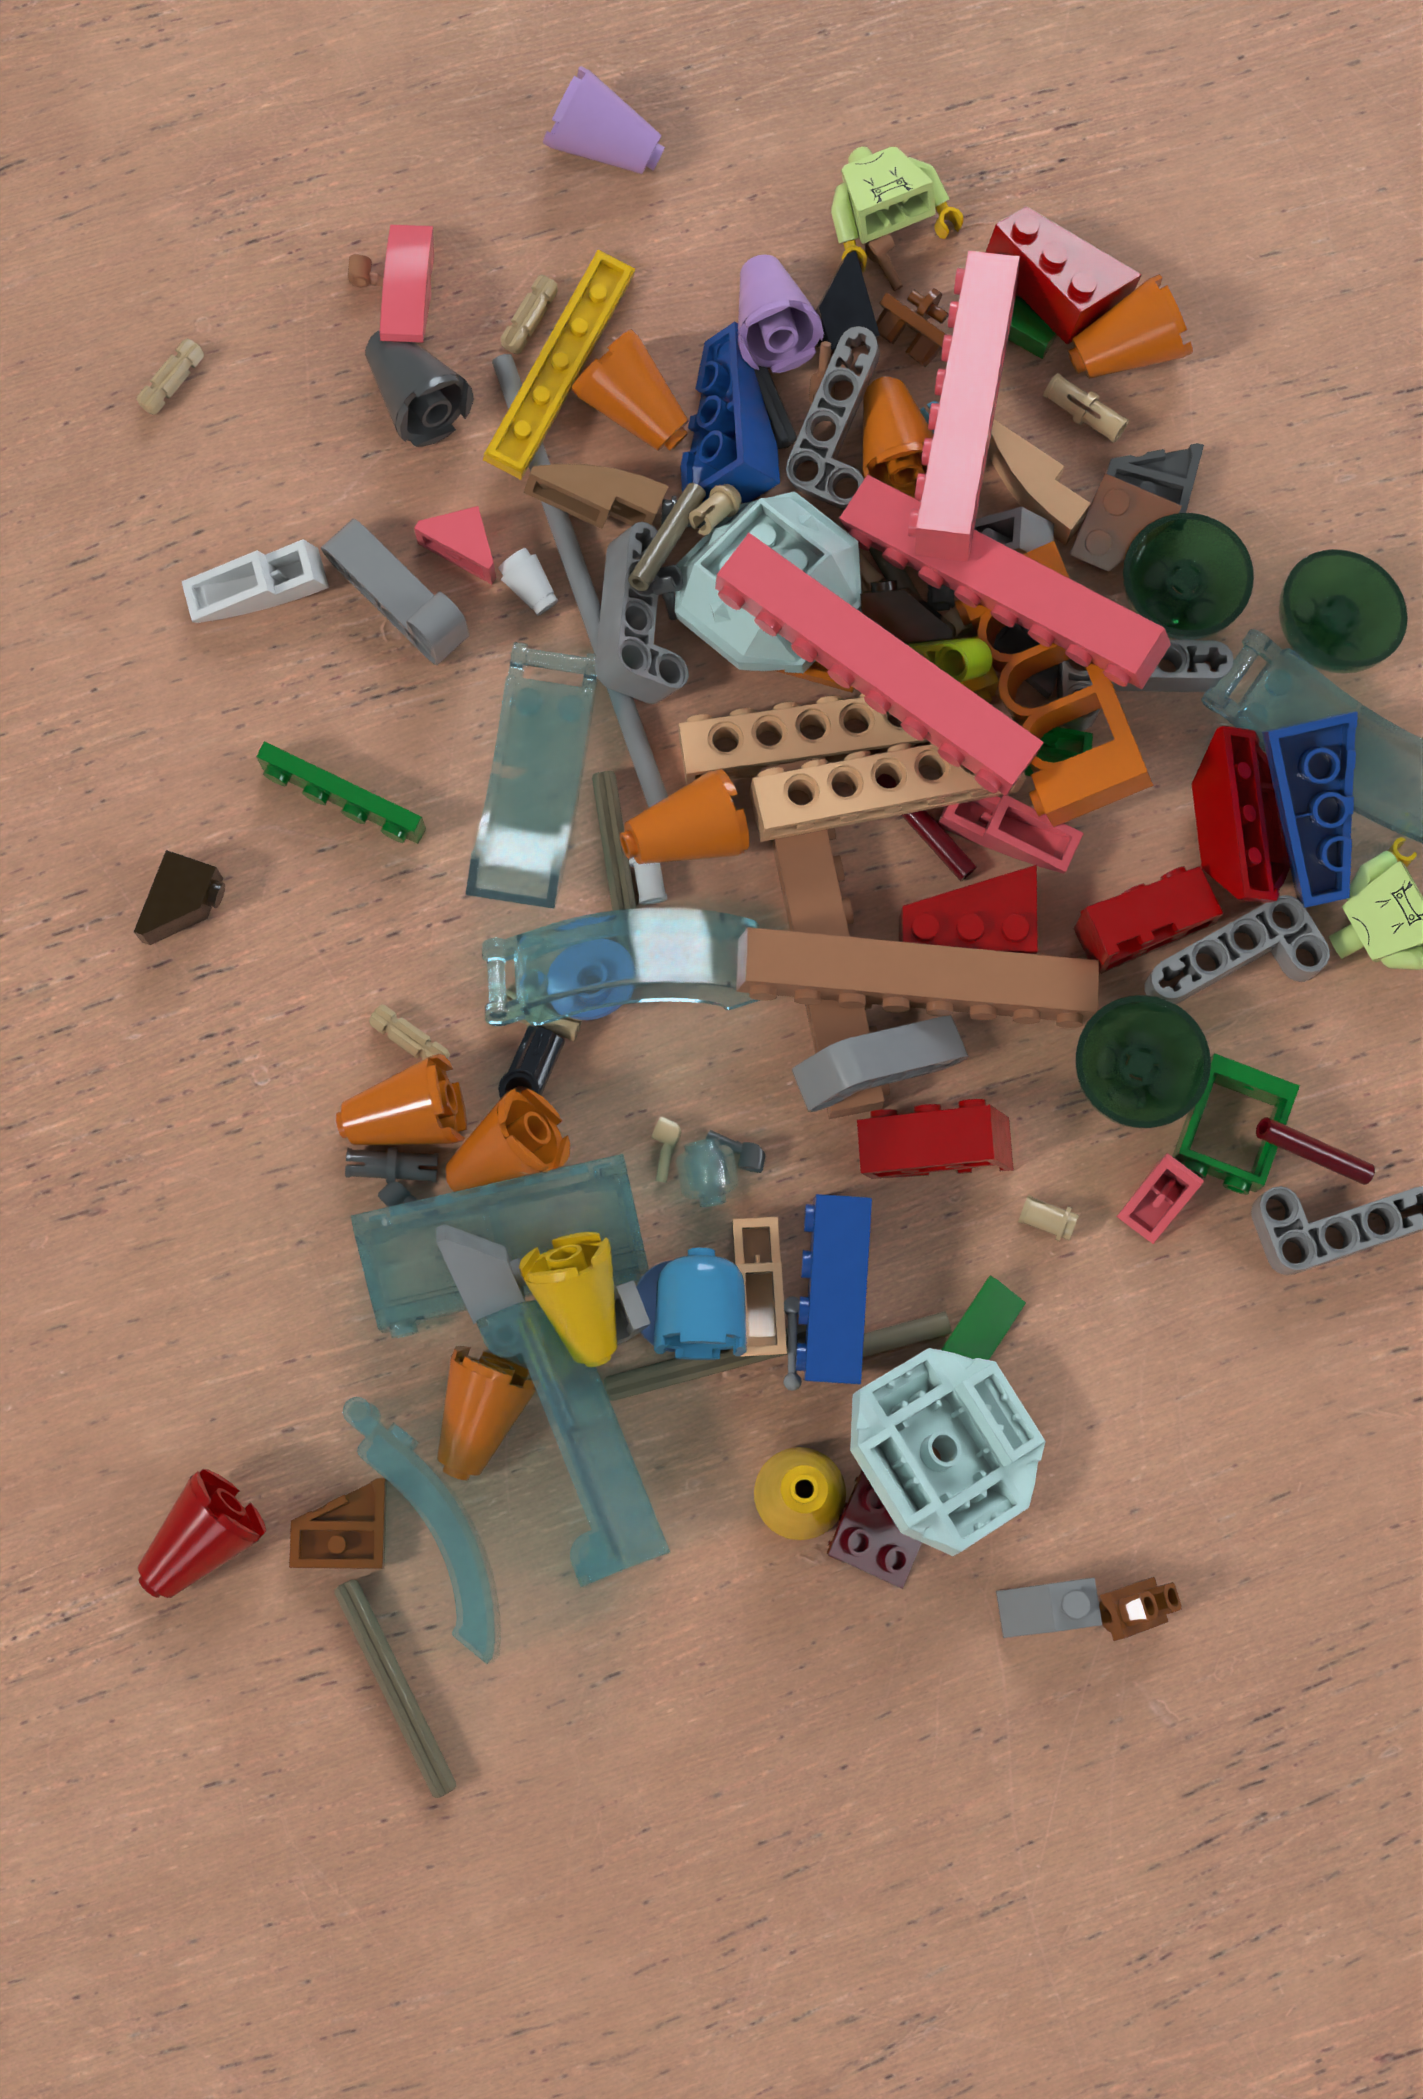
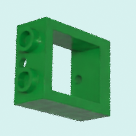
(1252, 1084)

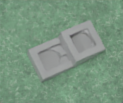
(630, 1312)

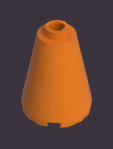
(1132, 334)
(633, 393)
(893, 435)
(689, 824)
(407, 1108)
(510, 1143)
(479, 1409)

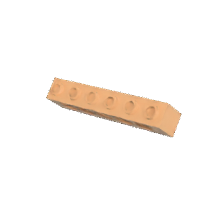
(786, 720)
(780, 817)

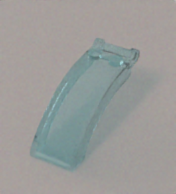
(1293, 692)
(534, 781)
(616, 961)
(474, 1588)

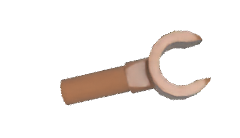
(877, 252)
(360, 272)
(816, 378)

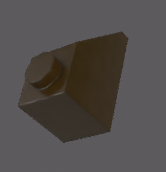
(904, 613)
(179, 897)

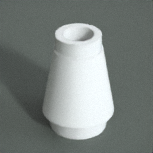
(528, 581)

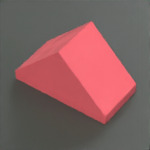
(460, 540)
(1160, 1198)

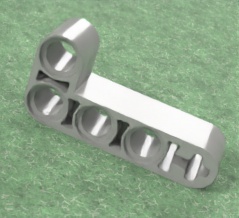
(838, 412)
(423, 618)
(625, 641)
(1179, 654)
(1230, 957)
(878, 1060)
(1311, 1236)

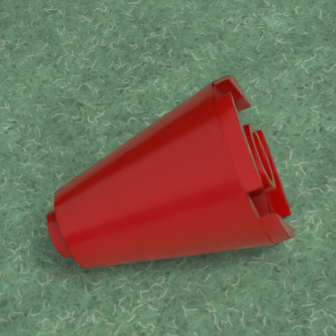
(198, 1535)

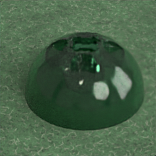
(1191, 556)
(1342, 611)
(1164, 1051)

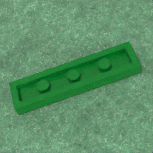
(324, 786)

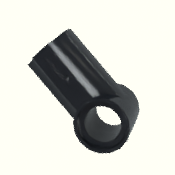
(533, 1061)

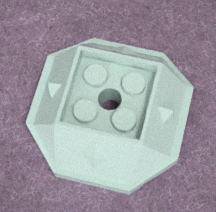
(795, 532)
(976, 1426)

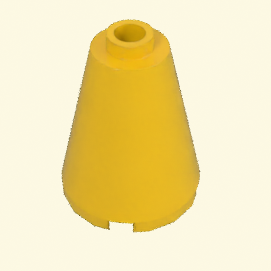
(576, 1294)
(781, 1506)

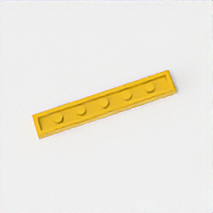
(559, 365)

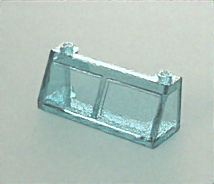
(407, 1270)
(590, 1441)

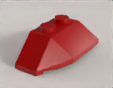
(1239, 817)

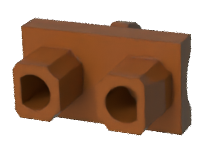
(898, 316)
(1137, 1607)

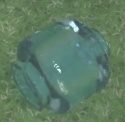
(707, 1171)

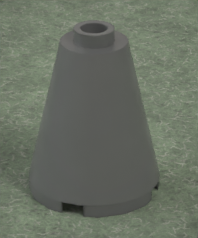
(418, 390)

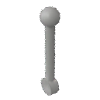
(791, 1307)

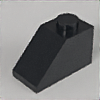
(846, 303)

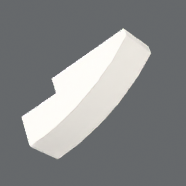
(255, 582)

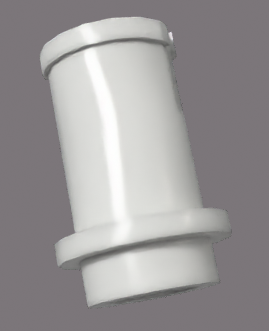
(649, 882)

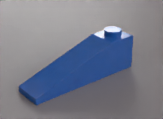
(732, 426)

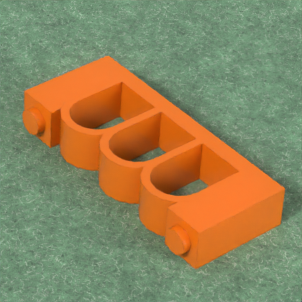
(1090, 778)

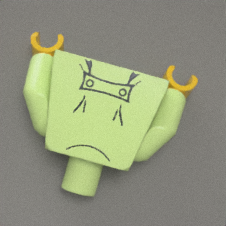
(887, 194)
(1384, 912)

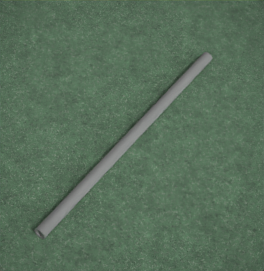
(588, 606)

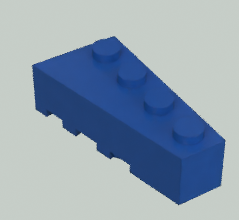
(1315, 802)
(835, 1289)

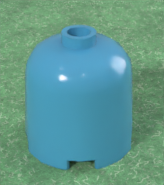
(700, 1307)

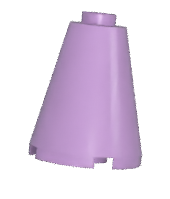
(602, 127)
(775, 317)

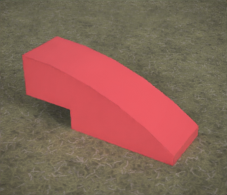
(407, 283)
(1013, 830)

